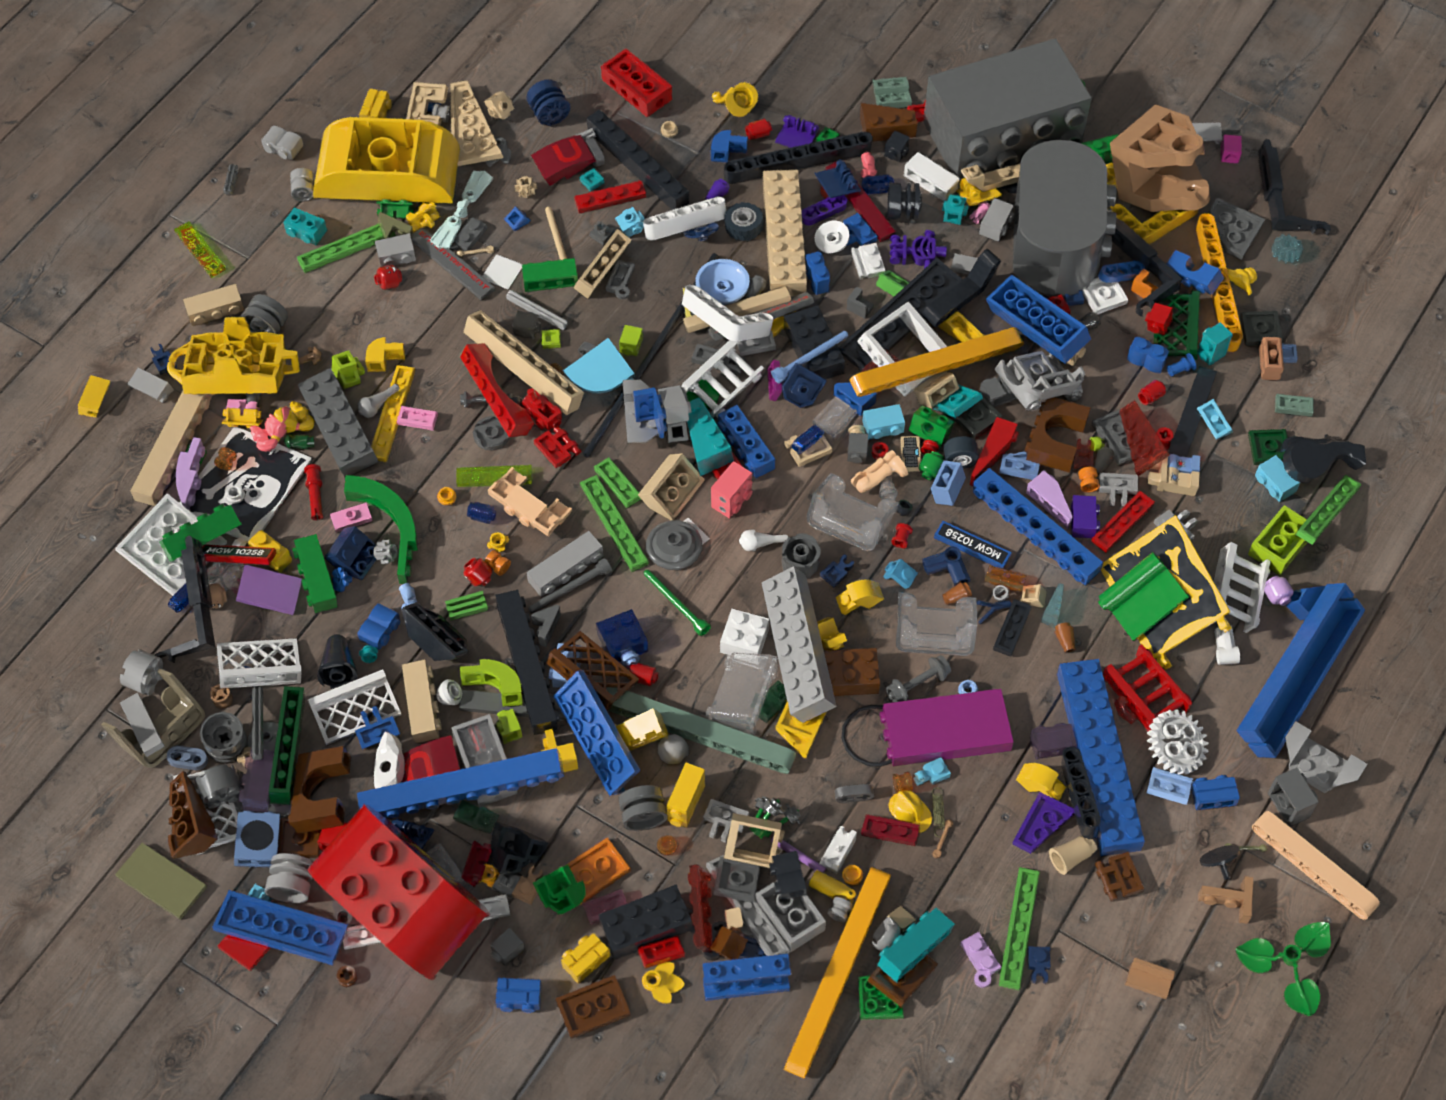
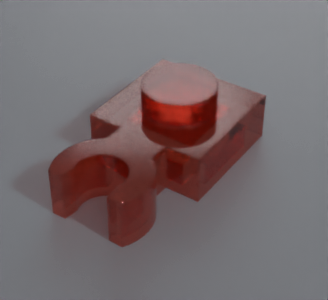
(1083, 455)

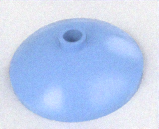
(726, 275)

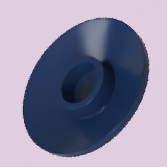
(702, 232)

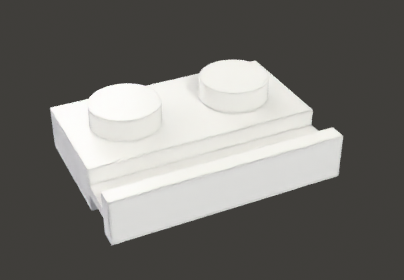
(868, 261)

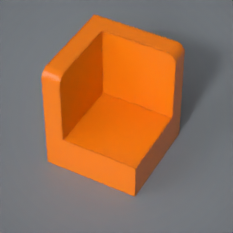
(1142, 286)

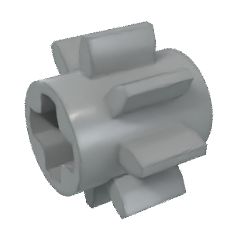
(385, 551)

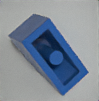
(847, 394)

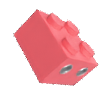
(731, 490)

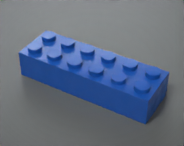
(1038, 319)

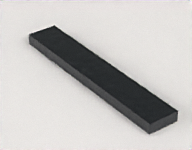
(1190, 417)

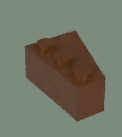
(884, 120)

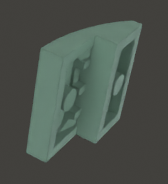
(892, 92)

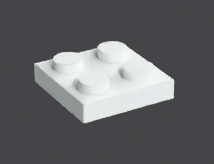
(1104, 296)

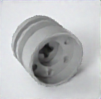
(289, 878)

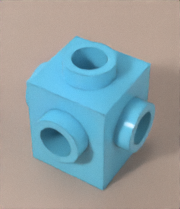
(630, 221)

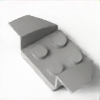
(636, 431)
(1319, 765)

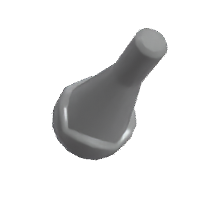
(369, 405)

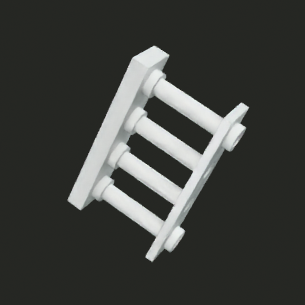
(716, 362)
(1222, 578)

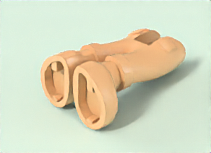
(879, 471)

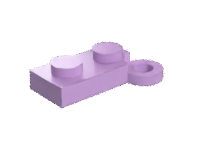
(981, 958)

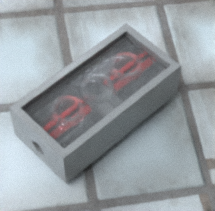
(479, 746)

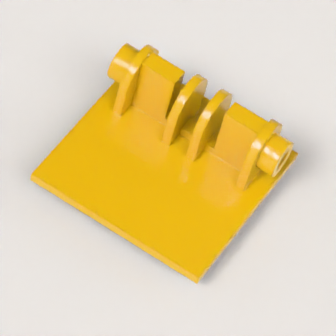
(975, 195)

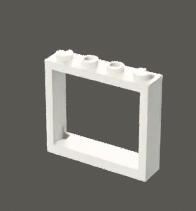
(916, 325)

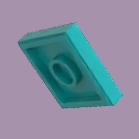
(959, 401)

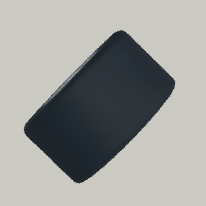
(962, 450)

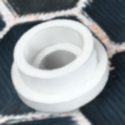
(234, 490)

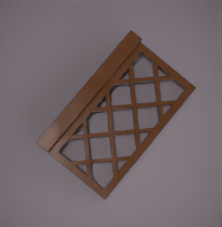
(568, 667)

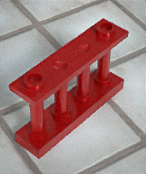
(1138, 705)

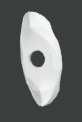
(389, 751)

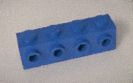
(746, 441)

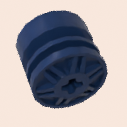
(548, 102)

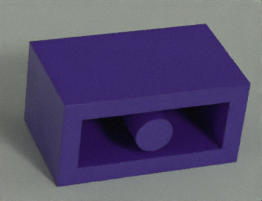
(1084, 514)

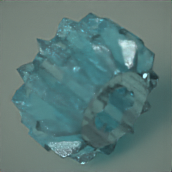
(1287, 248)

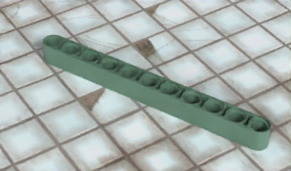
(708, 732)

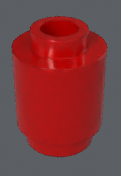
(758, 129)
(1152, 392)
(646, 674)

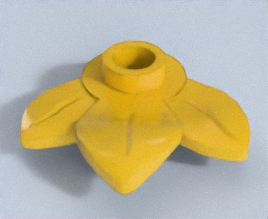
(666, 982)

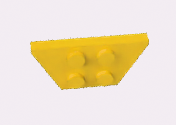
(799, 734)

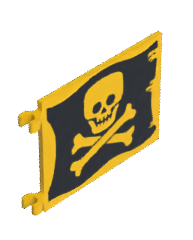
(1180, 557)

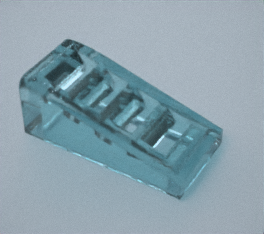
(1052, 611)

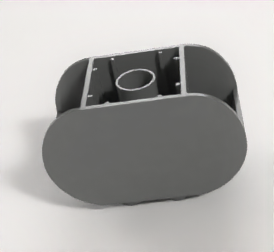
(1062, 217)

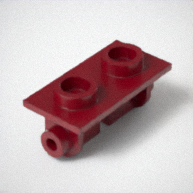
(474, 865)

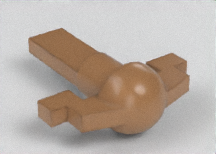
(314, 355)

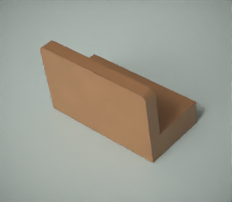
(1150, 978)

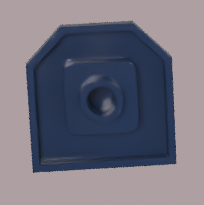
(802, 386)

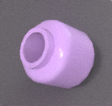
(1278, 590)

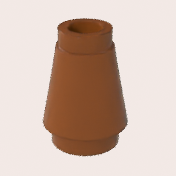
(954, 594)
(1065, 635)

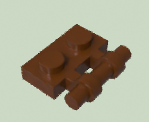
(1125, 874)

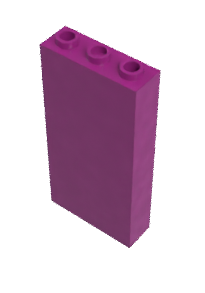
(946, 727)

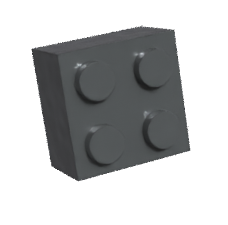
(1293, 797)

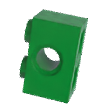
(931, 425)

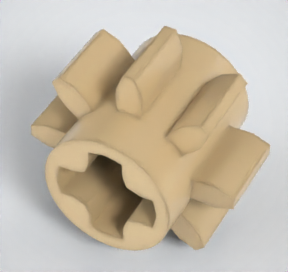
(525, 187)

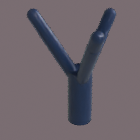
(994, 606)

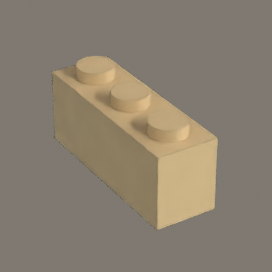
(213, 305)

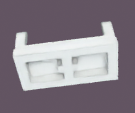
(838, 850)

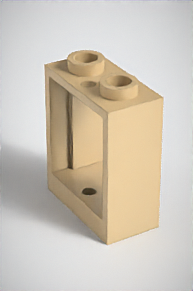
(748, 856)

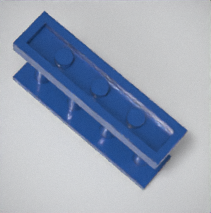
(746, 977)

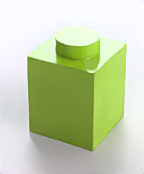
(631, 340)

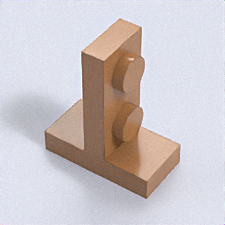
(1231, 898)

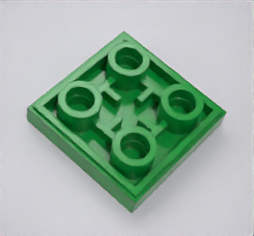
(875, 1003)

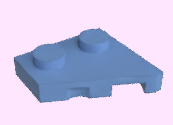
(1018, 466)

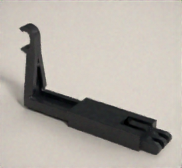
(1272, 189)
(1142, 252)
(199, 599)

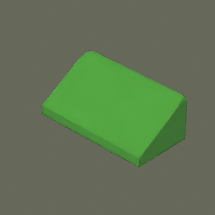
(891, 282)

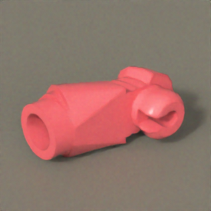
(868, 165)

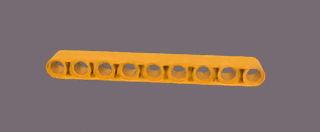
(1223, 296)

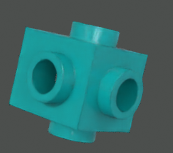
(955, 209)

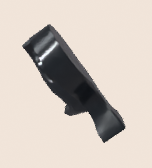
(1310, 457)

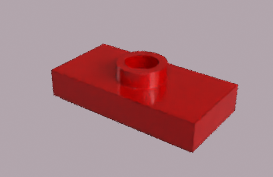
(661, 952)

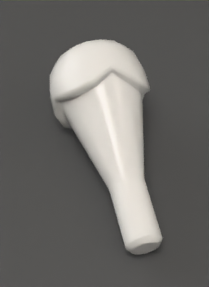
(751, 540)

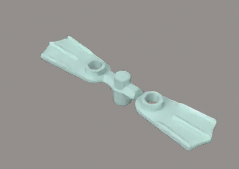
(447, 232)

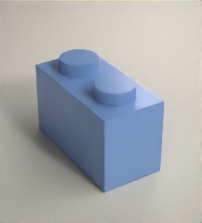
(948, 483)

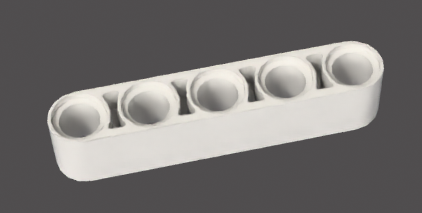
(684, 218)

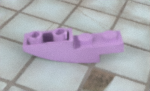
(186, 473)

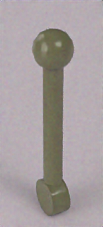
(1263, 848)

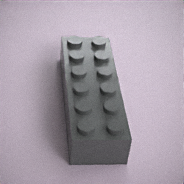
(337, 423)

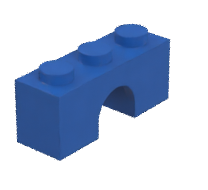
(1204, 279)

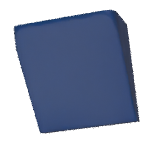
(517, 218)

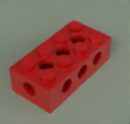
(636, 82)

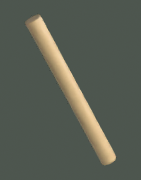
(555, 232)

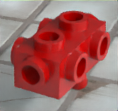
(540, 408)

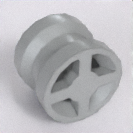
(443, 112)
(840, 909)

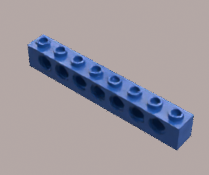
(1047, 528)

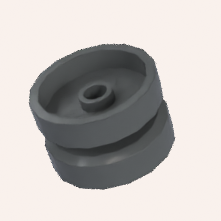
(265, 314)
(642, 808)

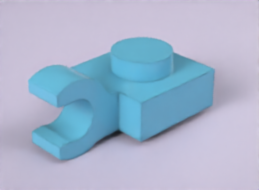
(933, 771)

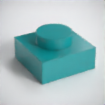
(592, 180)

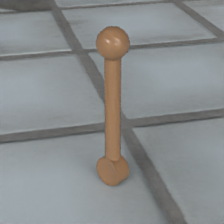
(937, 853)

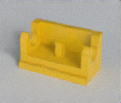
(93, 396)

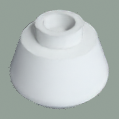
(449, 693)

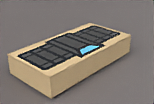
(911, 452)

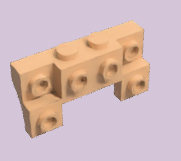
(525, 506)

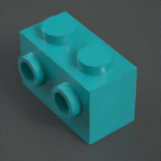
(305, 226)
(1214, 343)

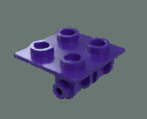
(796, 132)

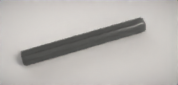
(257, 723)

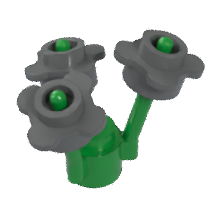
(773, 807)

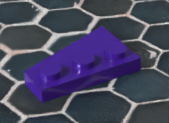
(1041, 822)

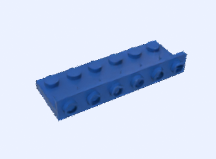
(596, 733)

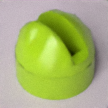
(1096, 443)

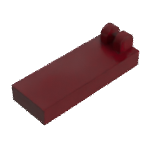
(890, 830)

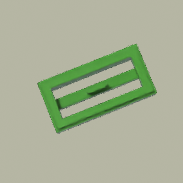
(464, 603)

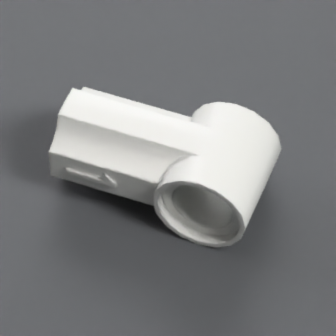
(1226, 650)

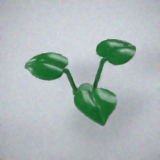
(1313, 939)

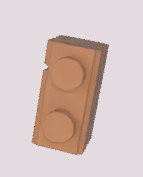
(1271, 358)

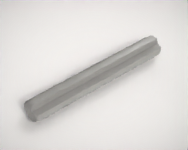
(533, 307)

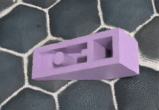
(1047, 493)

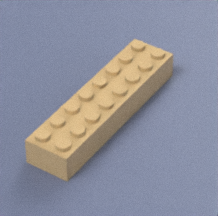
(784, 231)

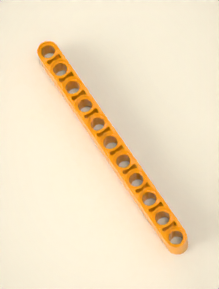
(936, 362)
(837, 973)

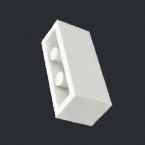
(931, 176)

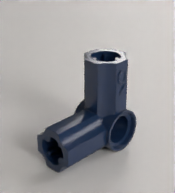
(941, 562)

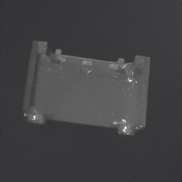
(848, 516)
(936, 629)
(743, 690)

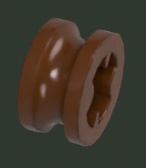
(346, 983)

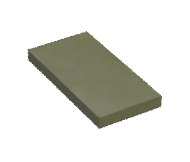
(161, 881)

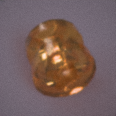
(225, 458)
(902, 782)

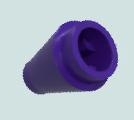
(718, 189)

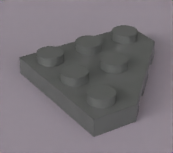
(1235, 227)

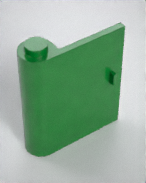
(1143, 596)

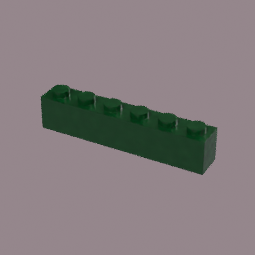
(287, 745)

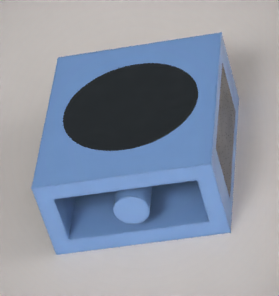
(256, 838)

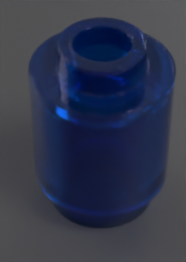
(481, 512)

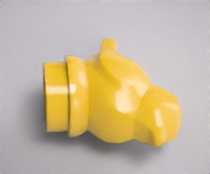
(1243, 278)

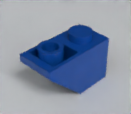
(1304, 600)

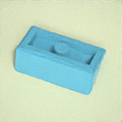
(1215, 419)

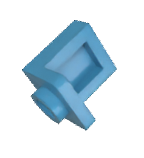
(900, 572)

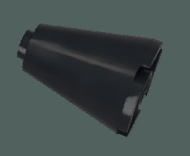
(336, 663)

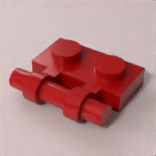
(553, 450)

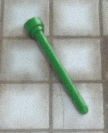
(700, 626)

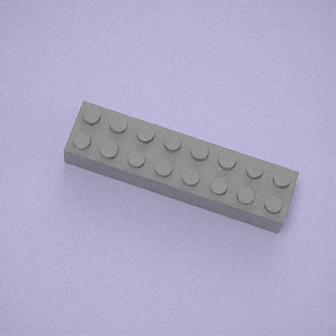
(798, 645)

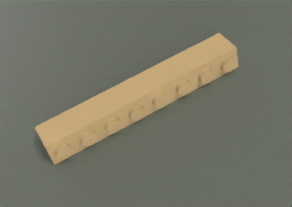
(524, 362)
(166, 451)

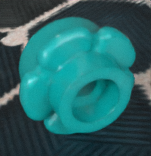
(368, 654)

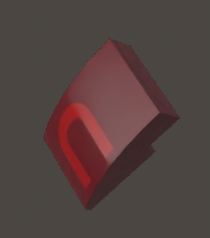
(563, 158)
(430, 759)

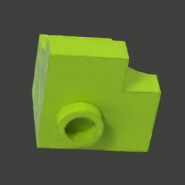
(347, 369)

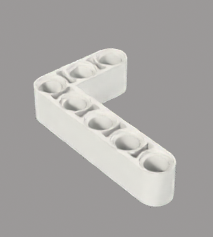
(724, 320)

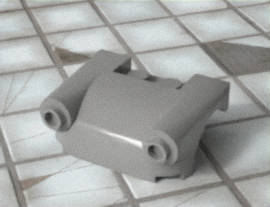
(1038, 378)

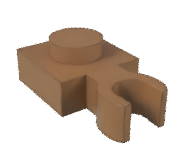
(525, 889)

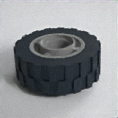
(744, 221)

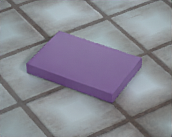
(268, 589)

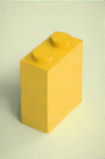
(686, 795)

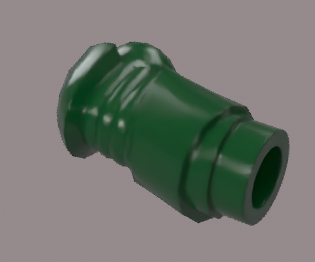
(299, 441)

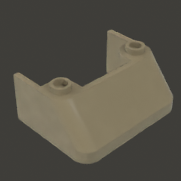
(173, 724)

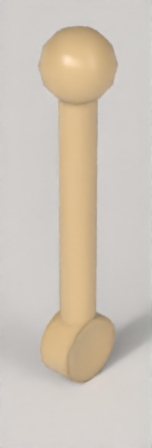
(489, 249)

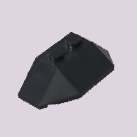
(433, 633)

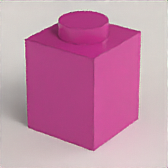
(1231, 149)

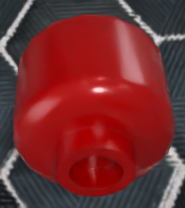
(388, 277)
(477, 572)

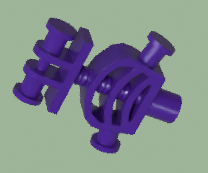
(926, 255)

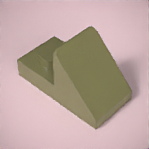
(389, 224)

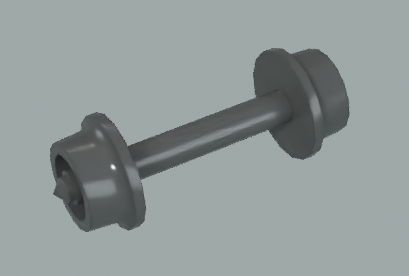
(938, 666)

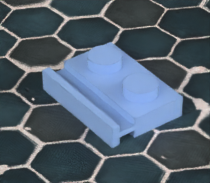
(1169, 786)

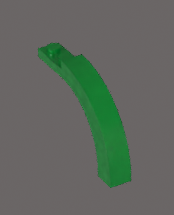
(376, 494)

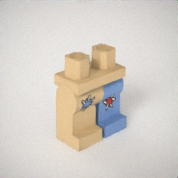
(1177, 475)

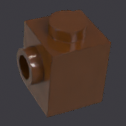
(729, 943)

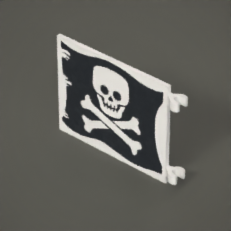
(262, 476)

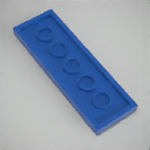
(280, 927)

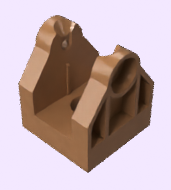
(1157, 163)

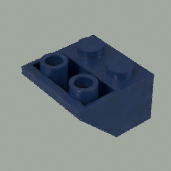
(352, 552)

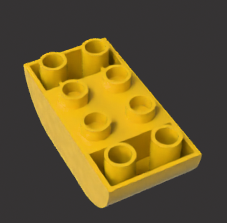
(387, 161)

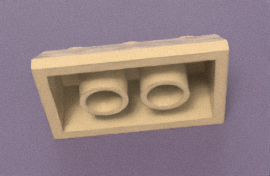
(671, 486)

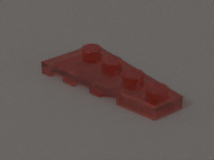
(1141, 437)
(702, 911)

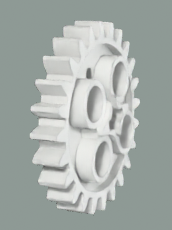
(1177, 729)

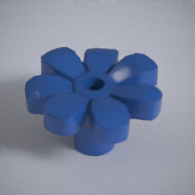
(340, 579)

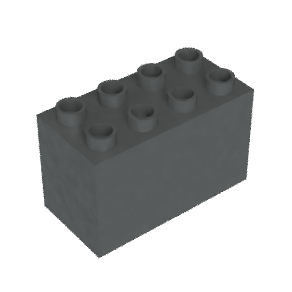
(1004, 107)

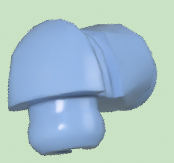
(408, 594)

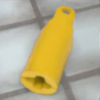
(831, 886)

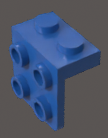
(648, 407)

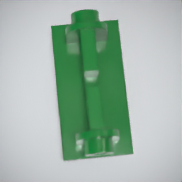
(402, 208)

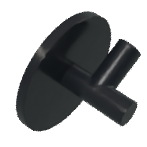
(1222, 857)

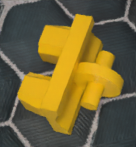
(424, 217)

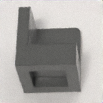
(857, 304)

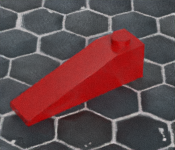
(997, 444)

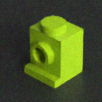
(508, 726)

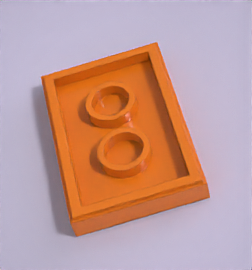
(599, 868)

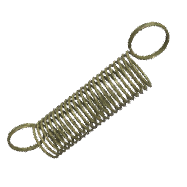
(938, 812)

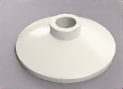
(827, 232)

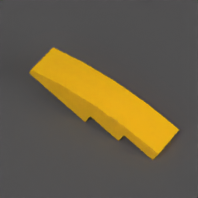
(960, 328)

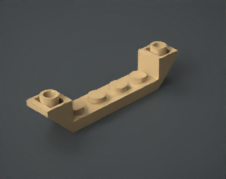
(991, 179)

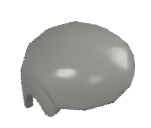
(673, 749)
(886, 934)

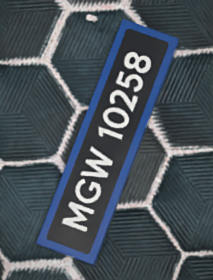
(972, 545)

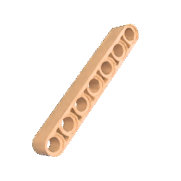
(1315, 865)

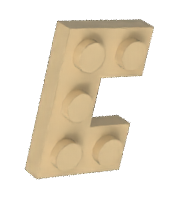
(420, 97)

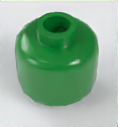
(930, 465)

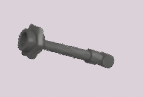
(466, 399)

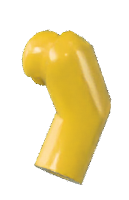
(718, 98)

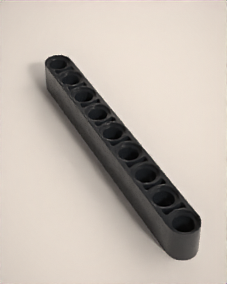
(798, 157)

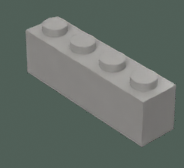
(565, 564)

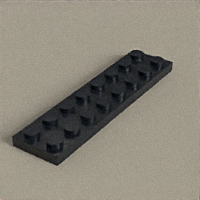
(920, 293)

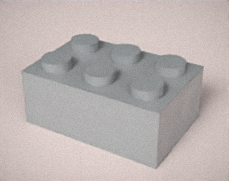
(793, 918)

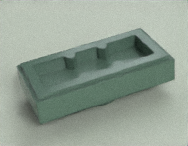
(1294, 405)

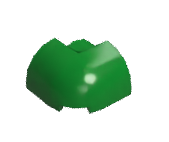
(560, 890)

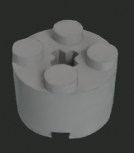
(141, 672)

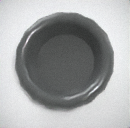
(674, 545)

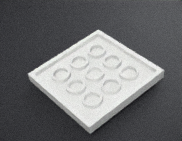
(143, 546)

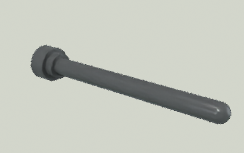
(602, 567)

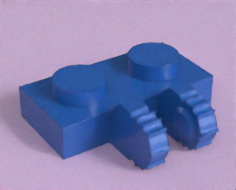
(859, 231)
(372, 733)

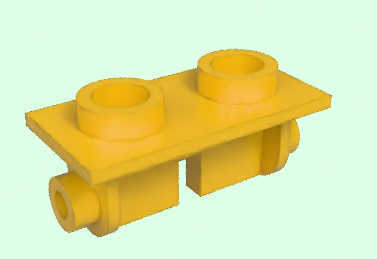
(234, 417)

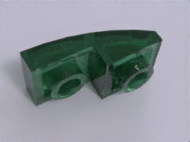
(773, 701)
(476, 817)

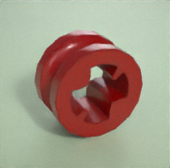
(929, 446)
(876, 447)

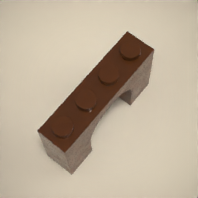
(1044, 449)
(310, 770)

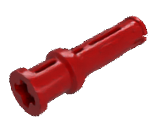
(314, 484)

